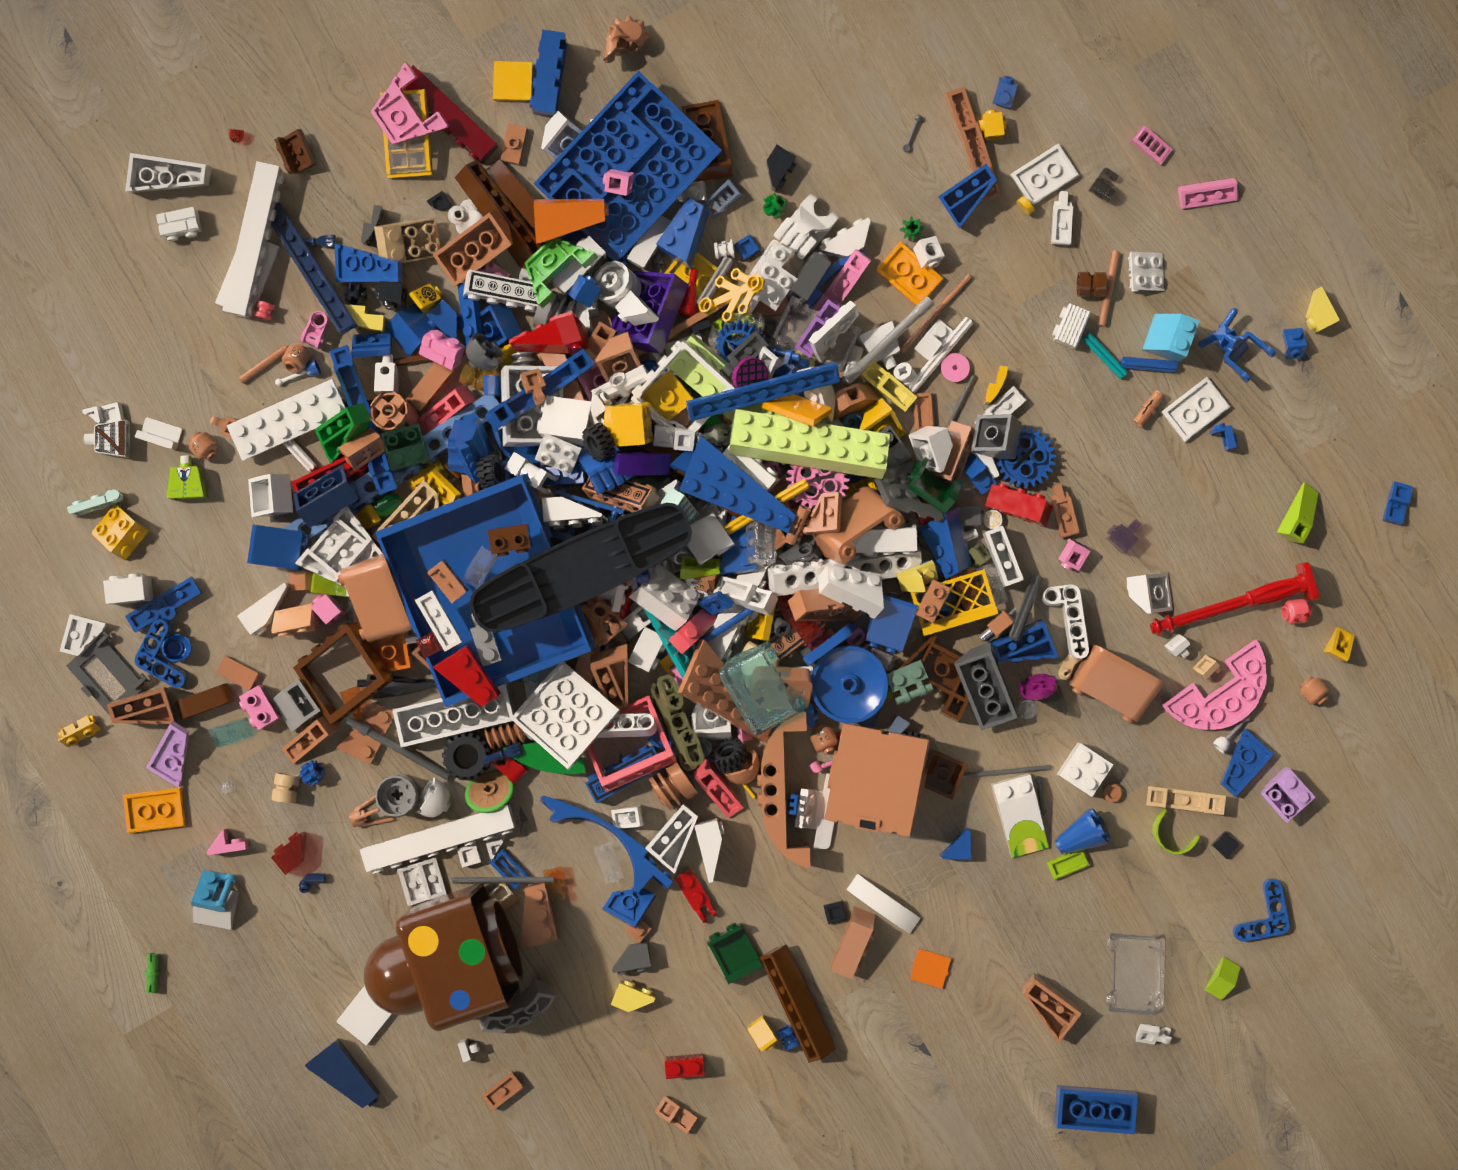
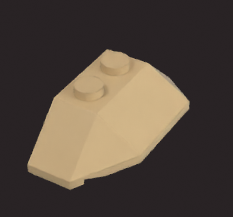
(419, 501)

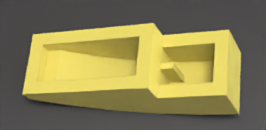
(367, 321)
(888, 386)

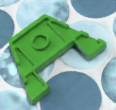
(551, 261)

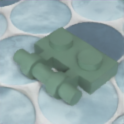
(907, 676)

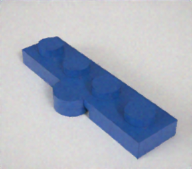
(470, 316)
(164, 605)

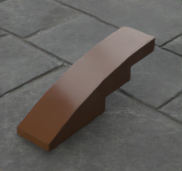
(513, 190)

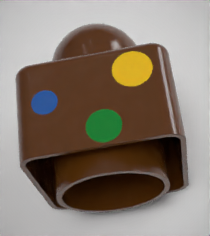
(448, 959)

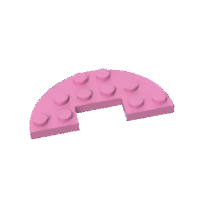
(1230, 701)

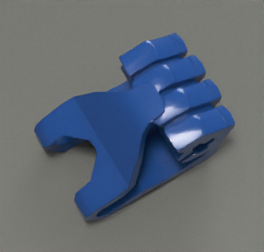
(601, 472)

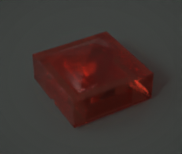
(429, 644)

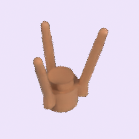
(360, 817)

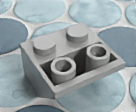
(295, 705)

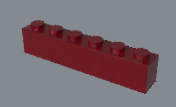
(462, 127)

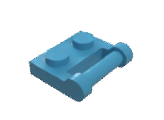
(207, 890)

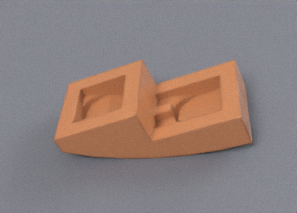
(676, 1114)

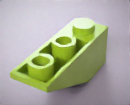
(1300, 515)

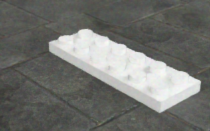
(286, 420)

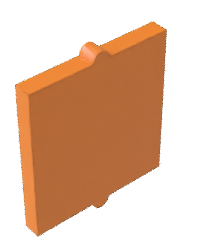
(930, 968)

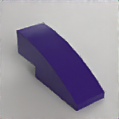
(641, 463)

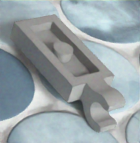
(485, 644)

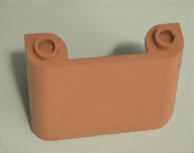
(858, 515)
(375, 598)
(1115, 683)

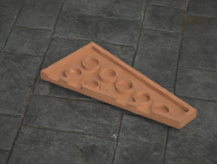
(705, 688)

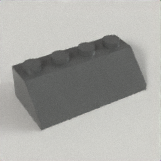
(986, 687)

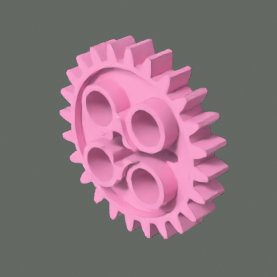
(838, 482)

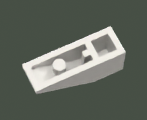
(262, 612)

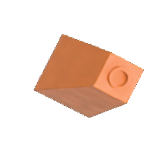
(565, 216)

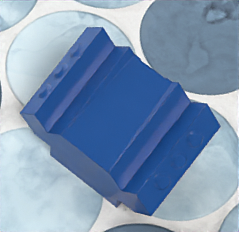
(467, 444)

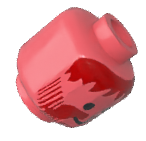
(1296, 611)

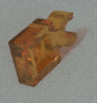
(558, 873)

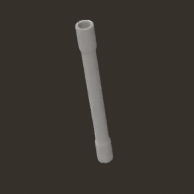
(856, 370)

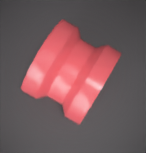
(263, 310)

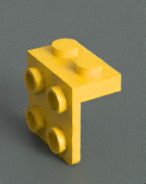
(119, 532)

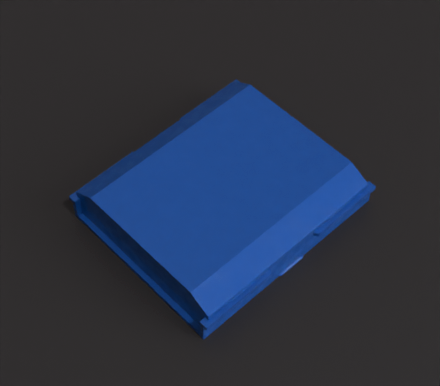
(456, 535)

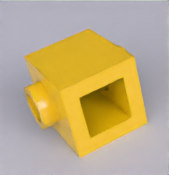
(992, 125)

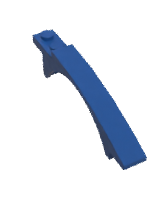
(355, 394)
(643, 868)

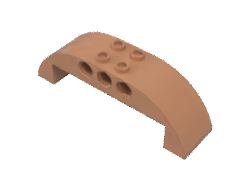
(776, 822)

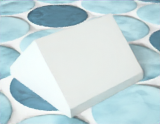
(218, 919)

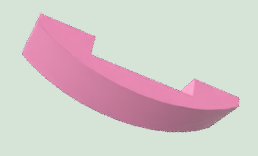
(845, 279)

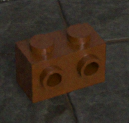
(510, 539)

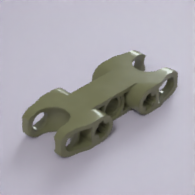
(683, 739)

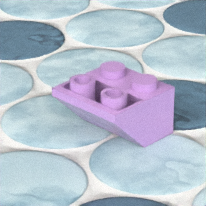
(1287, 794)

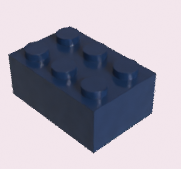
(326, 496)

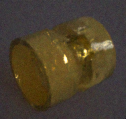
(469, 374)

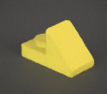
(916, 577)

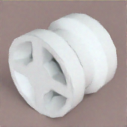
(908, 378)

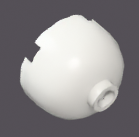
(433, 799)

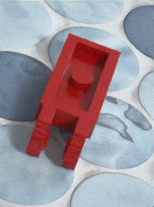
(694, 893)

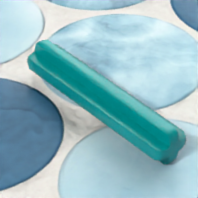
(1105, 355)

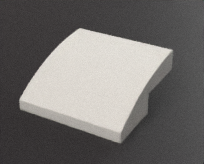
(708, 539)
(421, 881)

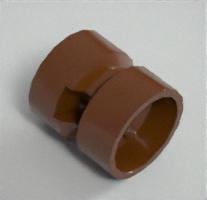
(1091, 284)

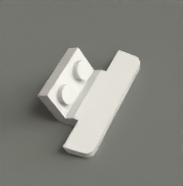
(812, 814)

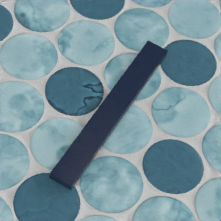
(312, 271)

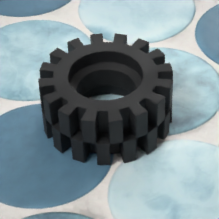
(598, 442)
(490, 471)
(729, 755)

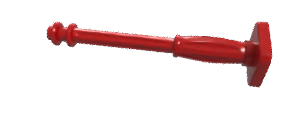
(1268, 593)

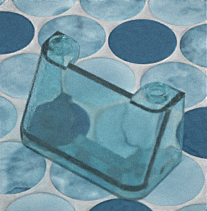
(759, 689)

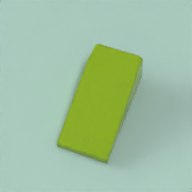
(692, 569)

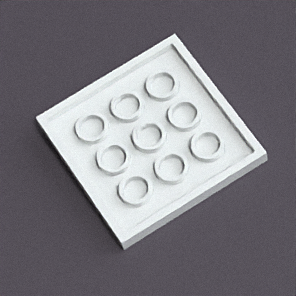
(565, 714)

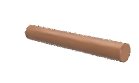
(263, 364)

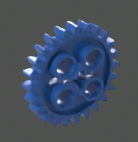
(1036, 468)

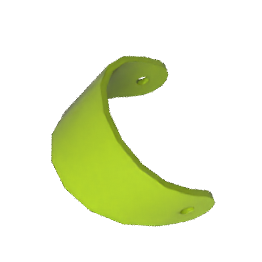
(1155, 834)

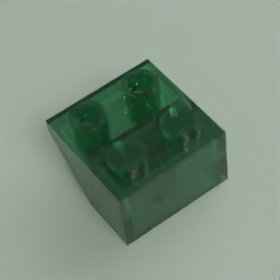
(406, 448)

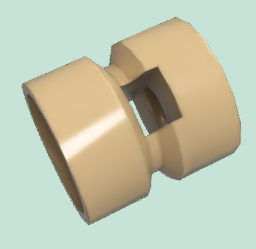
(285, 788)

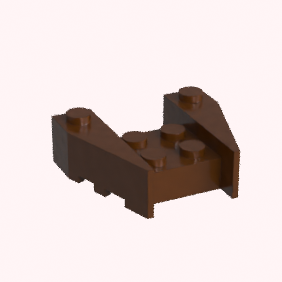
(942, 676)

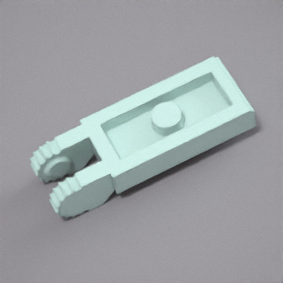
(96, 503)

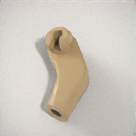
(1067, 666)

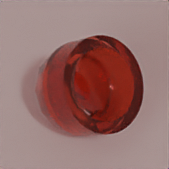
(236, 135)

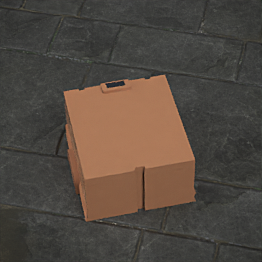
(877, 779)

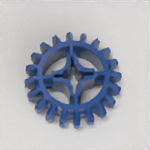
(726, 336)

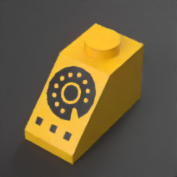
(426, 297)

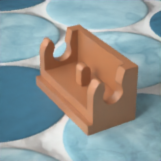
(363, 449)
(448, 581)

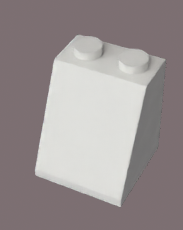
(565, 419)

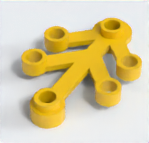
(734, 295)

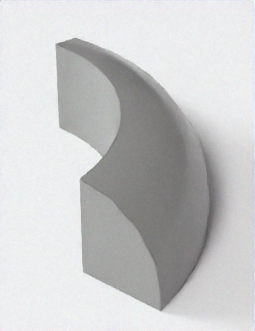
(524, 1008)

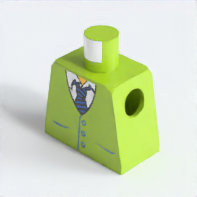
(186, 481)

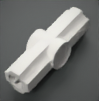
(623, 384)

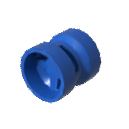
(788, 1038)

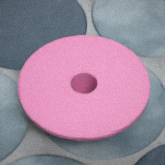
(955, 367)

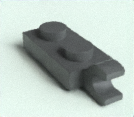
(748, 348)

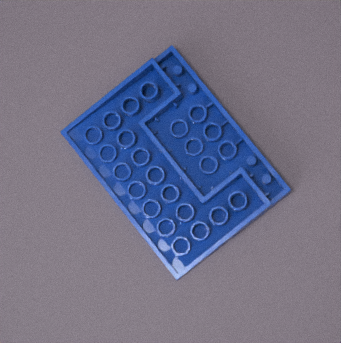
(634, 134)

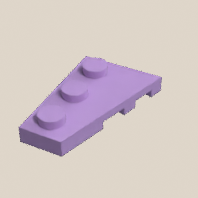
(170, 755)

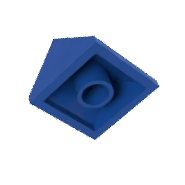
(408, 328)

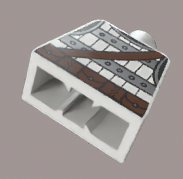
(111, 438)

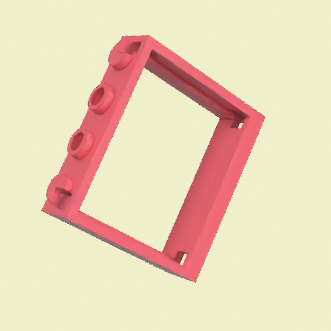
(641, 768)

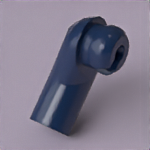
(309, 880)

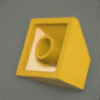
(879, 417)

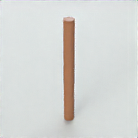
(1110, 284)

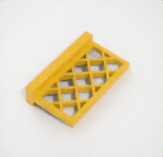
(965, 616)

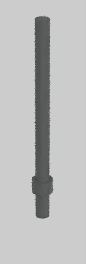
(365, 729)

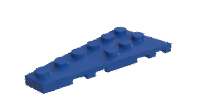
(725, 484)

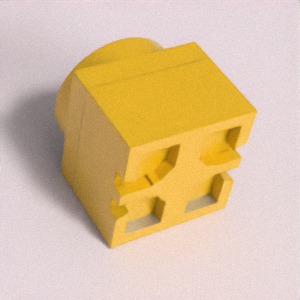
(629, 423)

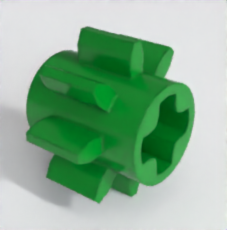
(774, 205)
(907, 231)

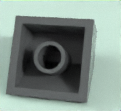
(996, 436)

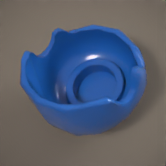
(176, 648)

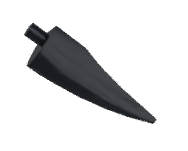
(398, 686)

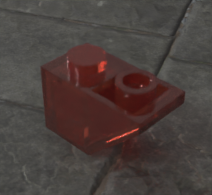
(292, 854)

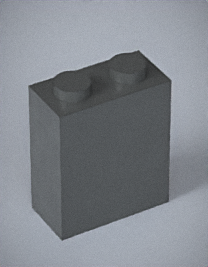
(809, 276)

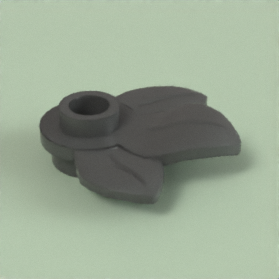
(798, 551)

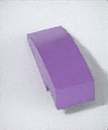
(828, 311)

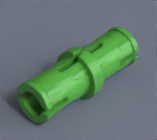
(152, 972)

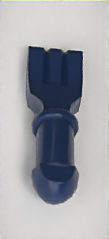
(324, 241)
(510, 751)

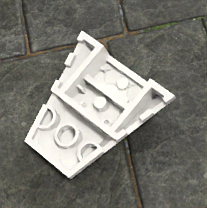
(339, 547)

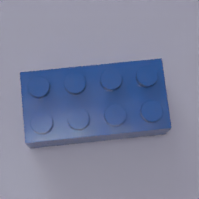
(1095, 1109)

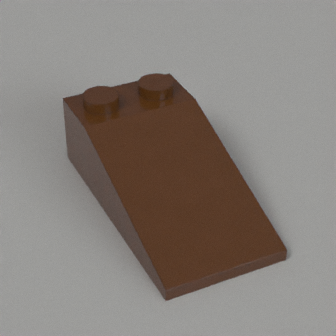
(709, 120)

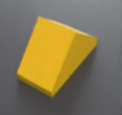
(1340, 645)

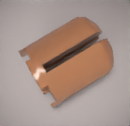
(401, 410)

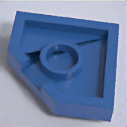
(629, 906)

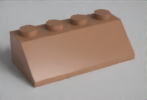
(474, 247)

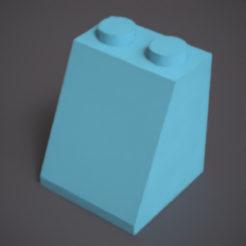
(1170, 336)

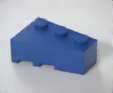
(684, 233)
(1033, 644)

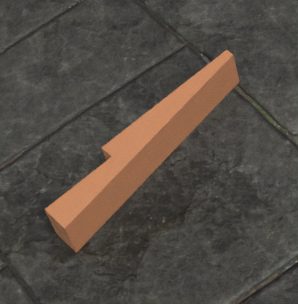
(970, 135)

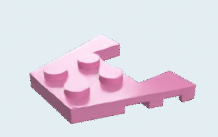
(398, 115)

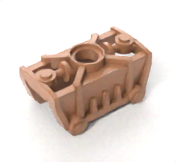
(606, 617)

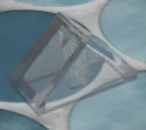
(480, 567)

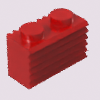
(684, 1066)

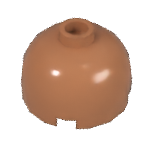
(748, 771)

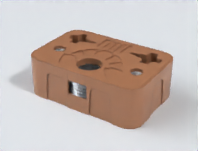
(797, 681)

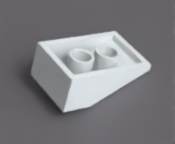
(709, 838)

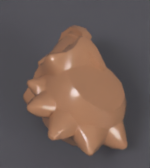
(625, 37)

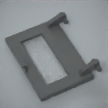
(105, 673)

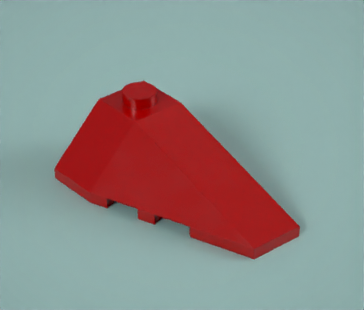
(561, 335)

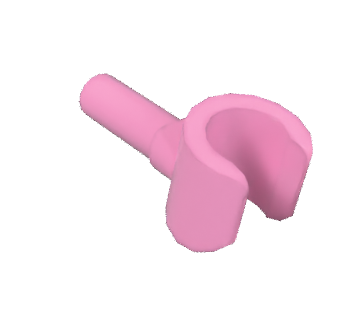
(816, 767)

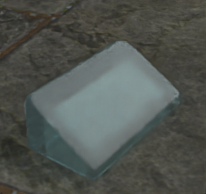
(230, 732)

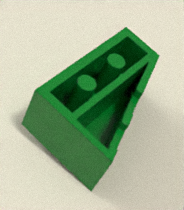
(341, 429)

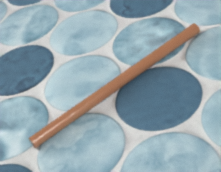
(934, 314)

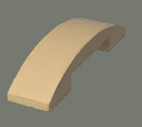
(1185, 800)

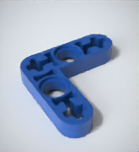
(830, 643)
(152, 654)
(1273, 916)

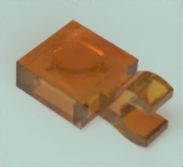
(348, 695)

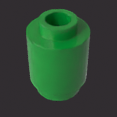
(387, 505)

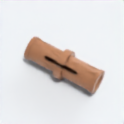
(1148, 409)
(798, 524)

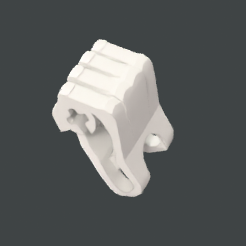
(805, 228)

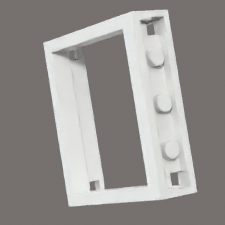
(664, 363)

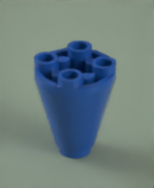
(1083, 833)

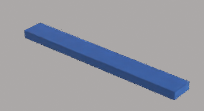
(763, 391)

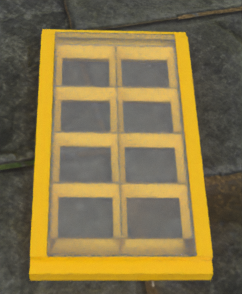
(413, 155)

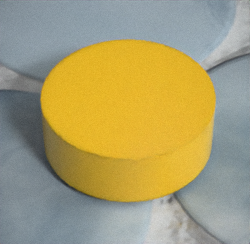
(1025, 205)

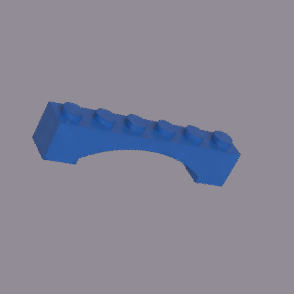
(555, 380)

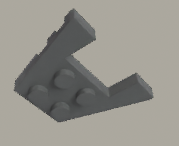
(898, 496)

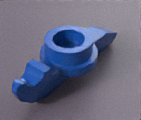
(650, 365)

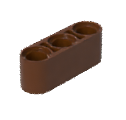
(204, 701)

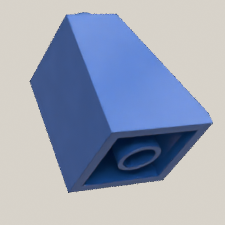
(276, 547)
(891, 625)

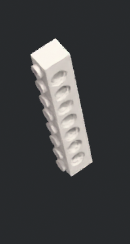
(778, 575)

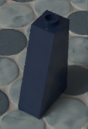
(343, 1073)

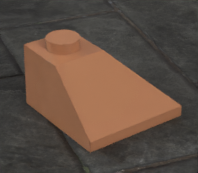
(617, 356)

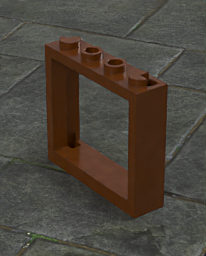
(371, 658)

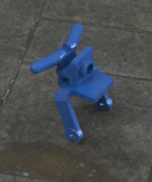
(1234, 345)

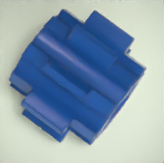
(312, 773)

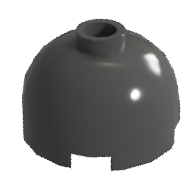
(482, 353)

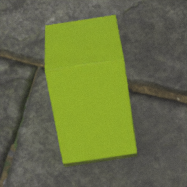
(1223, 979)

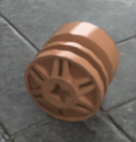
(673, 786)

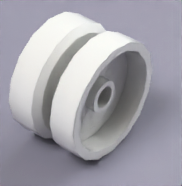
(616, 282)

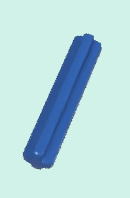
(1149, 364)

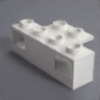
(777, 280)

